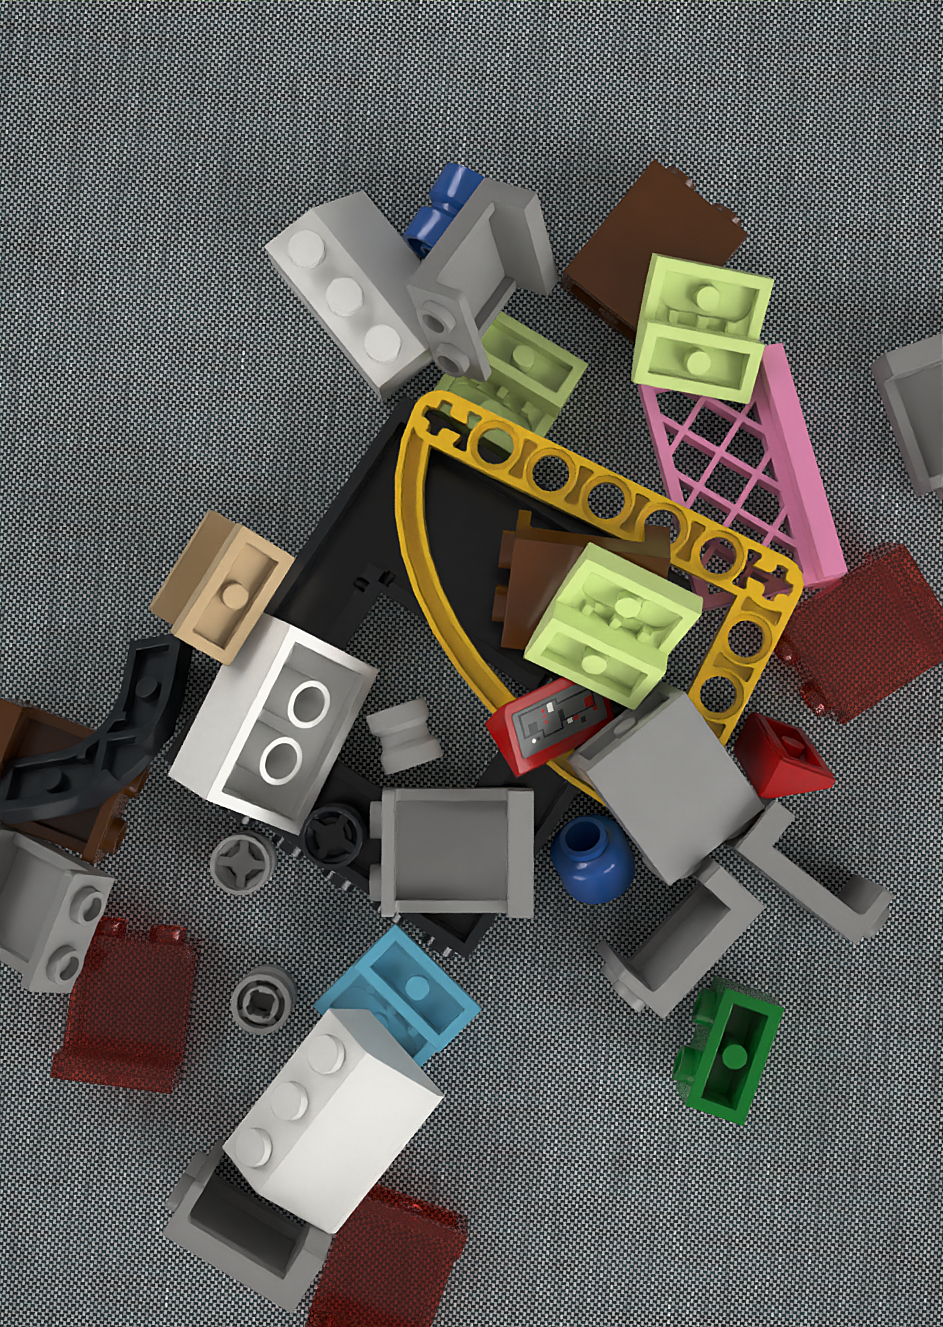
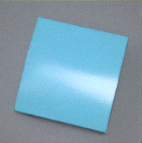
(405, 993)

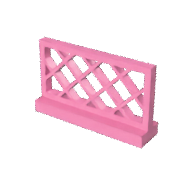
(791, 466)

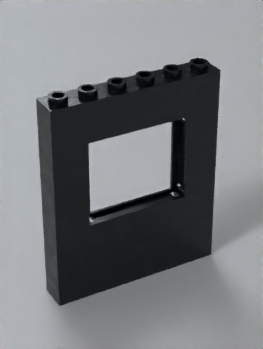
(356, 559)

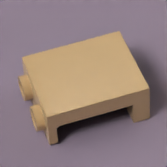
(220, 586)

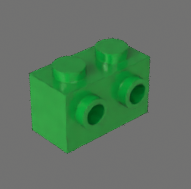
(727, 1049)

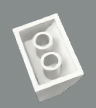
(353, 280)
(273, 724)
(333, 1119)

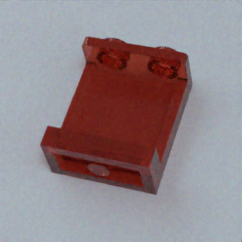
(864, 635)
(131, 1008)
(388, 1263)

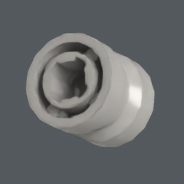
(404, 736)
(235, 867)
(272, 990)

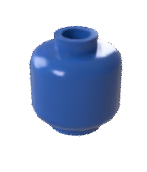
(593, 859)

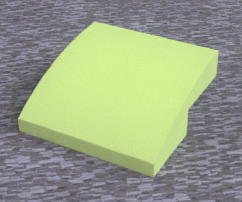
(700, 328)
(526, 384)
(613, 626)

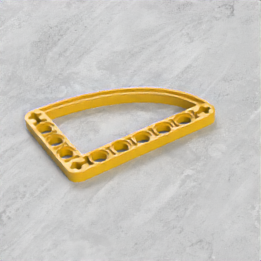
(572, 500)

